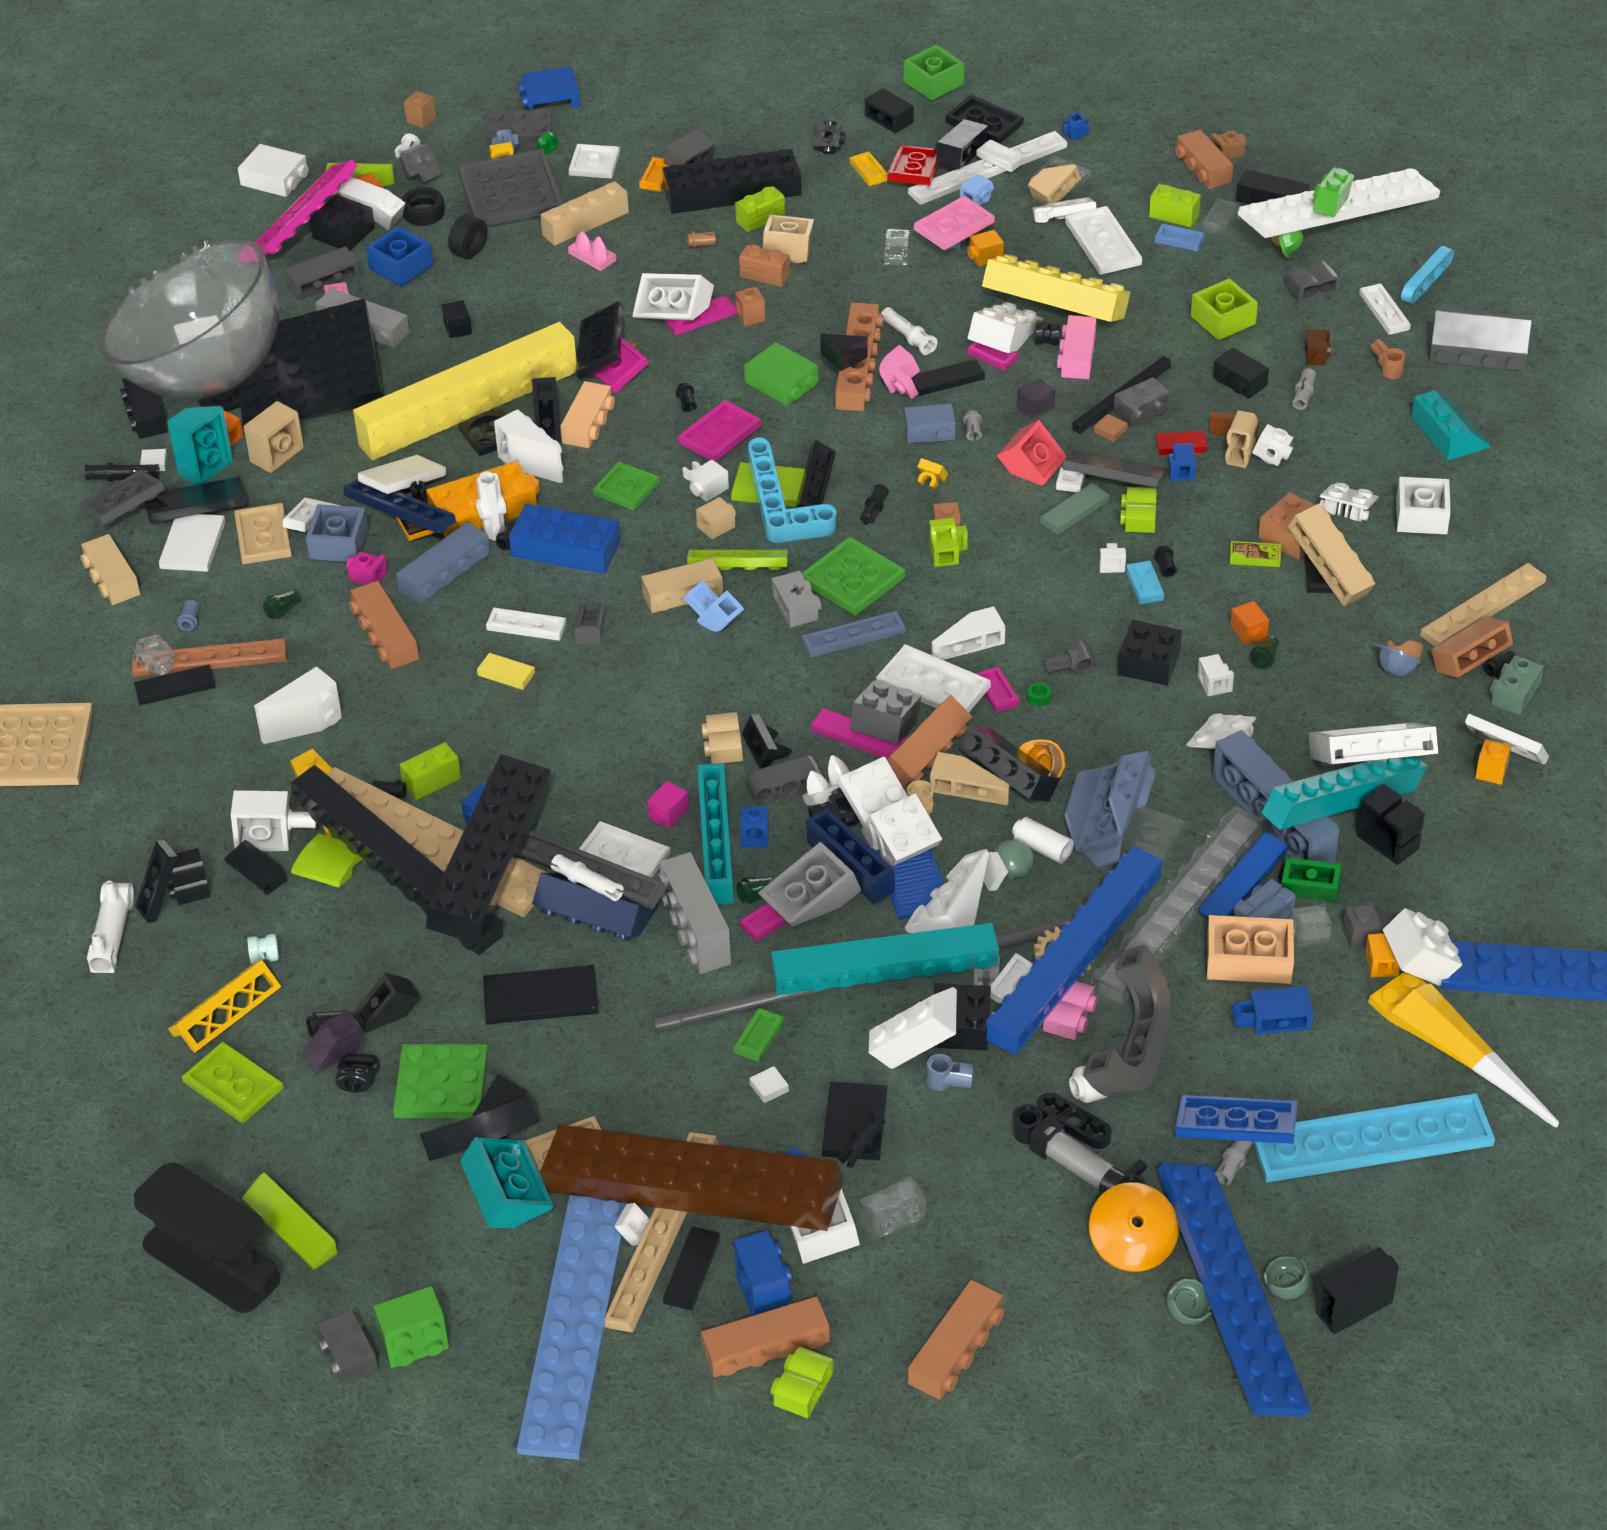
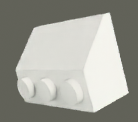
(672, 296)
(915, 1029)

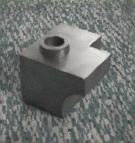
(420, 162)

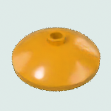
(1119, 1240)

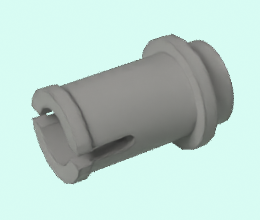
(972, 421)

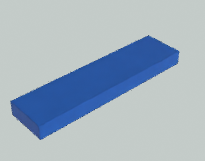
(1244, 877)

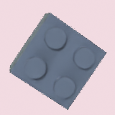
(336, 532)

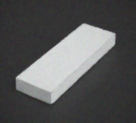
(1384, 309)
(526, 624)

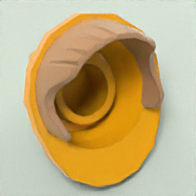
(1047, 754)

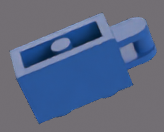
(1275, 1010)

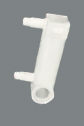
(115, 903)

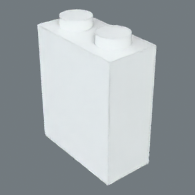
(273, 170)

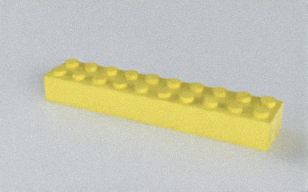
(464, 391)

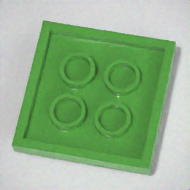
(853, 576)
(440, 1080)

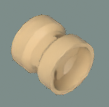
(924, 792)

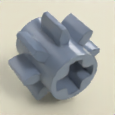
(505, 136)

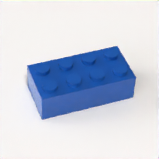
(565, 538)

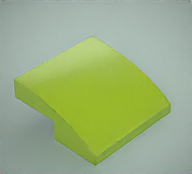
(326, 861)

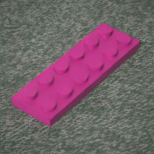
(308, 202)

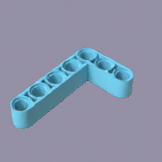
(778, 522)

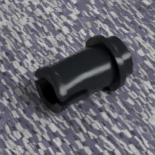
(685, 394)
(419, 493)
(502, 538)
(1164, 557)
(1494, 665)
(397, 789)

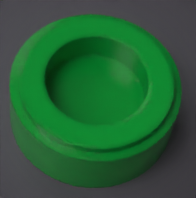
(547, 142)
(1039, 694)

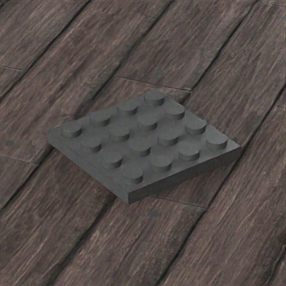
(509, 187)

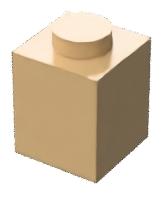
(715, 518)

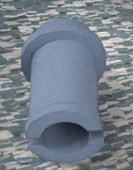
(187, 620)

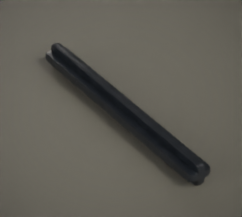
(1107, 404)

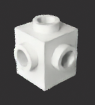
(1273, 445)

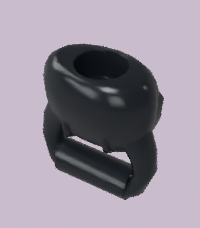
(357, 1078)

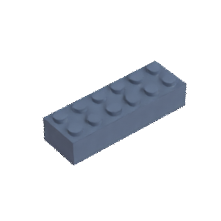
(1249, 779)

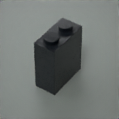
(1357, 1290)

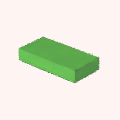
(758, 1034)

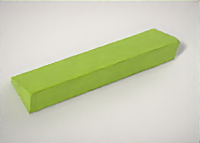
(290, 1221)

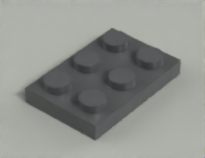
(525, 123)
(122, 497)

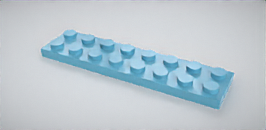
(1377, 1138)

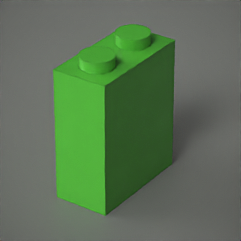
(781, 373)

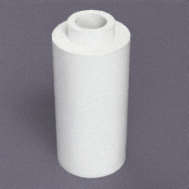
(1043, 839)

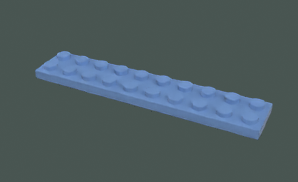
(572, 1330)

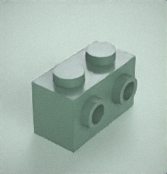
(1516, 684)

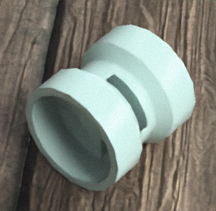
(263, 948)

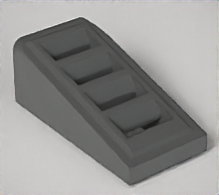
(590, 627)

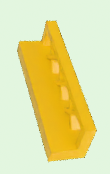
(219, 997)

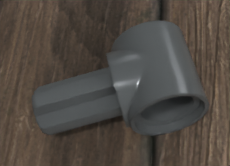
(1076, 658)

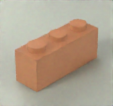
(1204, 159)
(1472, 646)

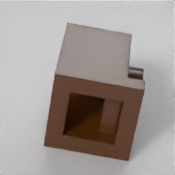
(1317, 346)

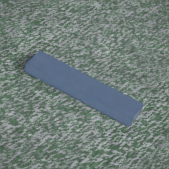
(853, 634)

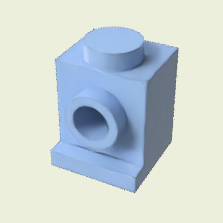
(977, 189)

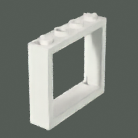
(1373, 742)

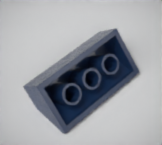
(581, 903)

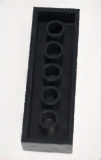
(729, 180)

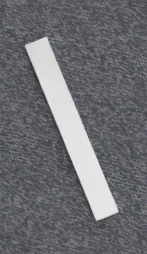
(952, 180)

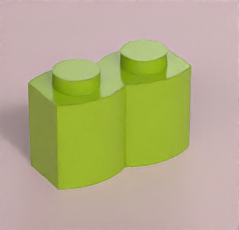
(1140, 509)
(802, 1381)

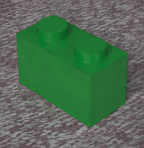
(1313, 879)

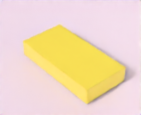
(506, 671)

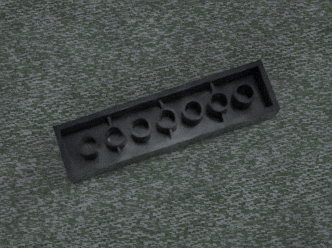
(488, 849)

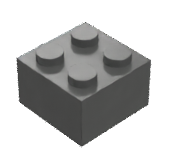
(885, 712)

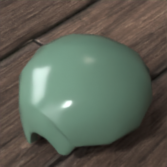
(1016, 857)
(1287, 1277)
(1188, 1302)

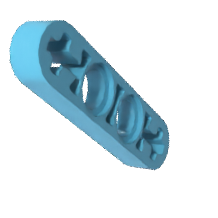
(1427, 274)

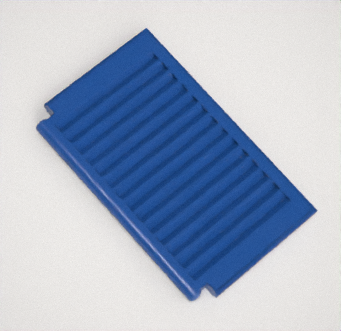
(914, 883)

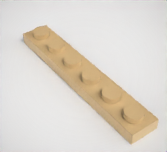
(1484, 604)

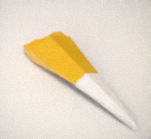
(1429, 1016)

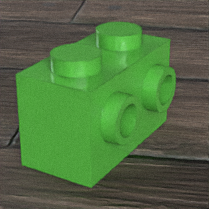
(1332, 192)

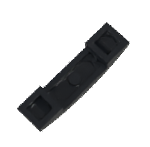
(488, 1124)

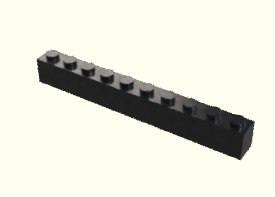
(377, 844)

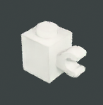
(707, 479)

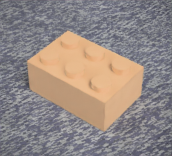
(1250, 949)

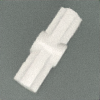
(490, 504)

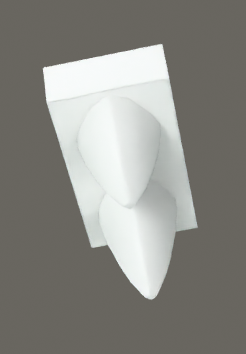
(817, 786)

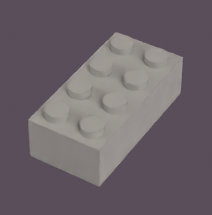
(694, 913)

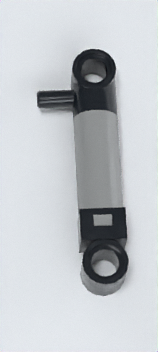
(1050, 1140)

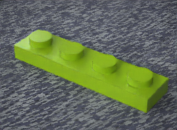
(741, 558)

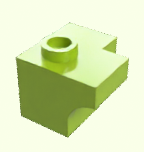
(946, 541)

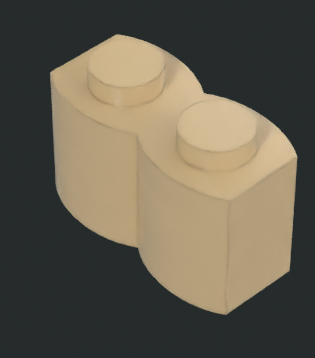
(1241, 439)
(723, 738)

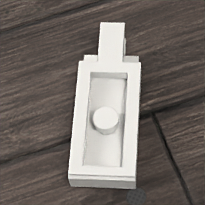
(1062, 208)

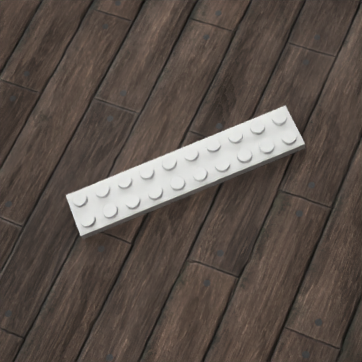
(1365, 198)

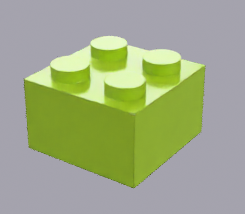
(1224, 309)

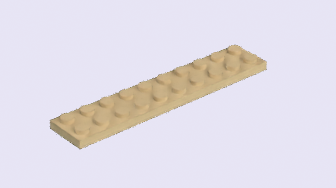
(436, 838)

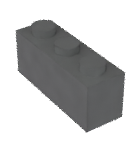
(312, 275)

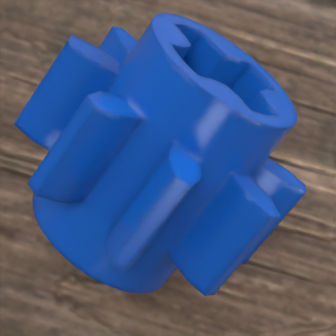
(1075, 126)

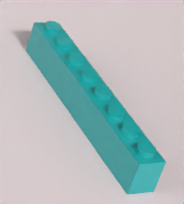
(1340, 790)
(884, 959)

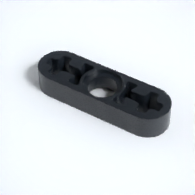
(1080, 1132)

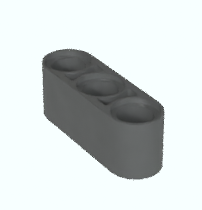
(781, 779)

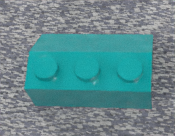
(1446, 426)
(200, 443)
(505, 1181)

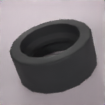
(423, 216)
(459, 232)

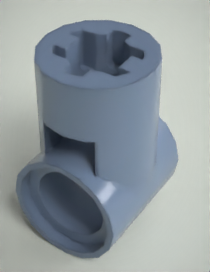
(944, 1072)

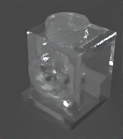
(158, 658)

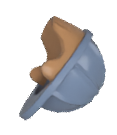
(1400, 659)

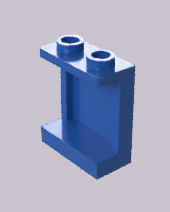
(549, 87)

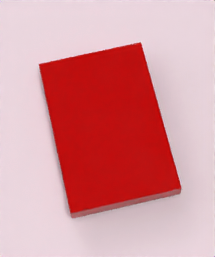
(913, 165)

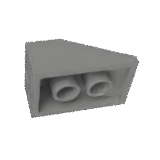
(811, 887)

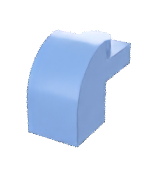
(713, 610)

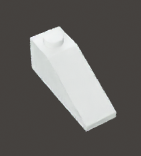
(386, 206)
(970, 634)

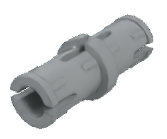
(1304, 389)
(1232, 1160)

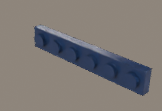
(401, 506)

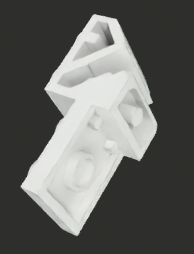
(888, 816)

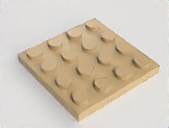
(43, 743)

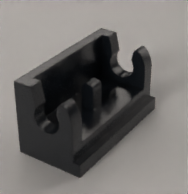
(256, 867)

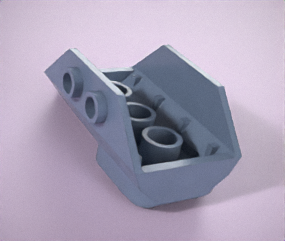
(1105, 804)

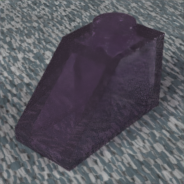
(334, 1041)

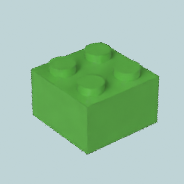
(933, 72)
(411, 1327)

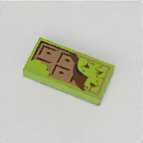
(1255, 554)

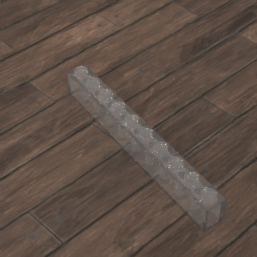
(1181, 899)

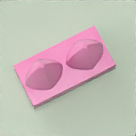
(592, 252)

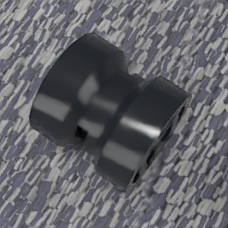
(1047, 332)

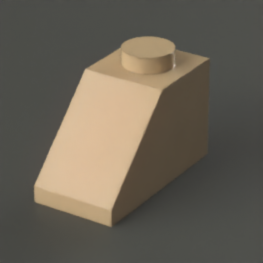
(1054, 183)

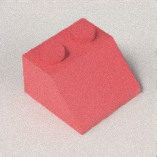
(1032, 454)

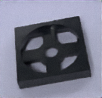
(476, 441)

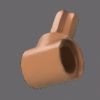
(1390, 360)

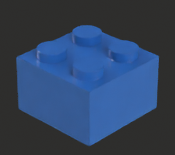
(399, 256)
(762, 1273)

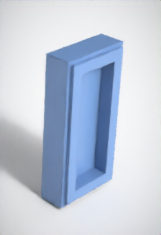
(1179, 237)

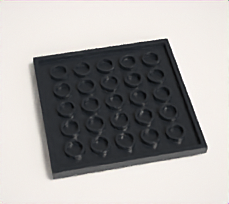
(316, 364)

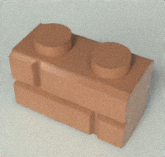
(764, 265)

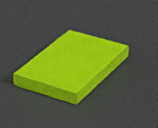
(789, 479)
(232, 1082)

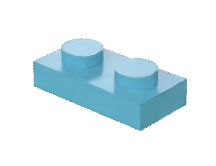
(1144, 582)

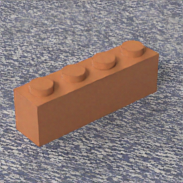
(383, 624)
(927, 739)
(765, 1337)
(955, 1340)

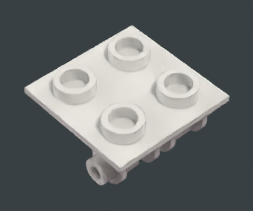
(1359, 500)
(1219, 727)

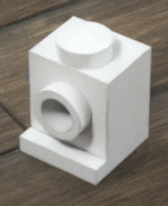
(1214, 675)

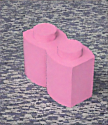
(1071, 1012)

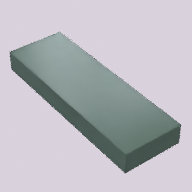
(1074, 508)

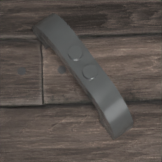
(1152, 1020)

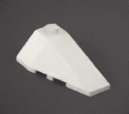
(955, 901)

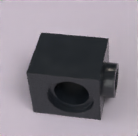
(456, 319)

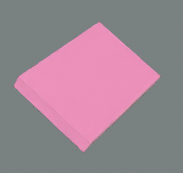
(954, 222)

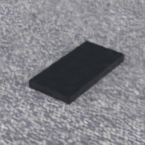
(599, 340)
(196, 499)
(540, 994)

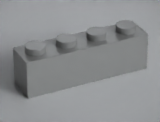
(386, 324)

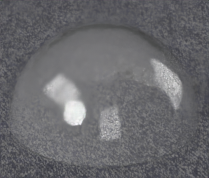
(197, 323)

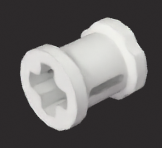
(405, 143)

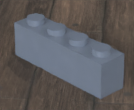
(443, 563)

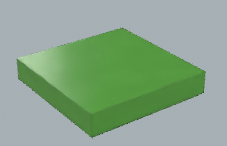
(626, 485)

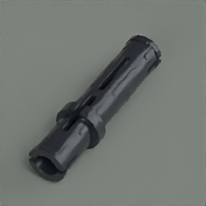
(118, 471)

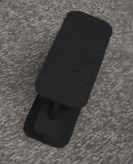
(206, 1237)

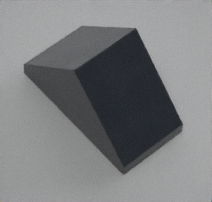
(843, 349)

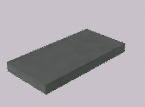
(1115, 468)

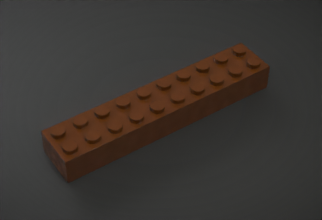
(693, 1177)

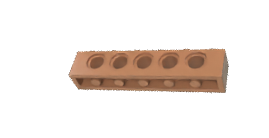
(853, 382)

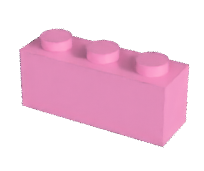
(1077, 347)

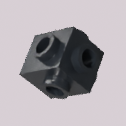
(820, 135)

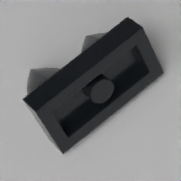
(760, 742)

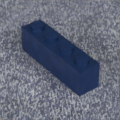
(871, 871)

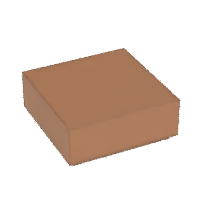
(1110, 427)

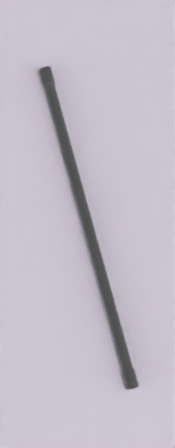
(678, 1019)

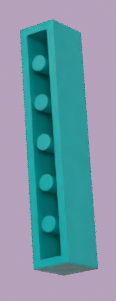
(715, 832)

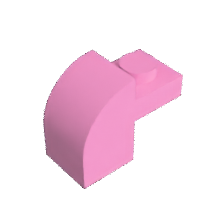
(897, 370)

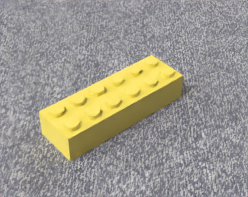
(1056, 288)

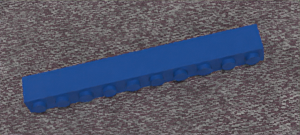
(1073, 950)

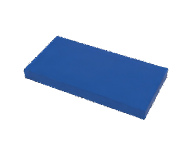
(1236, 1119)

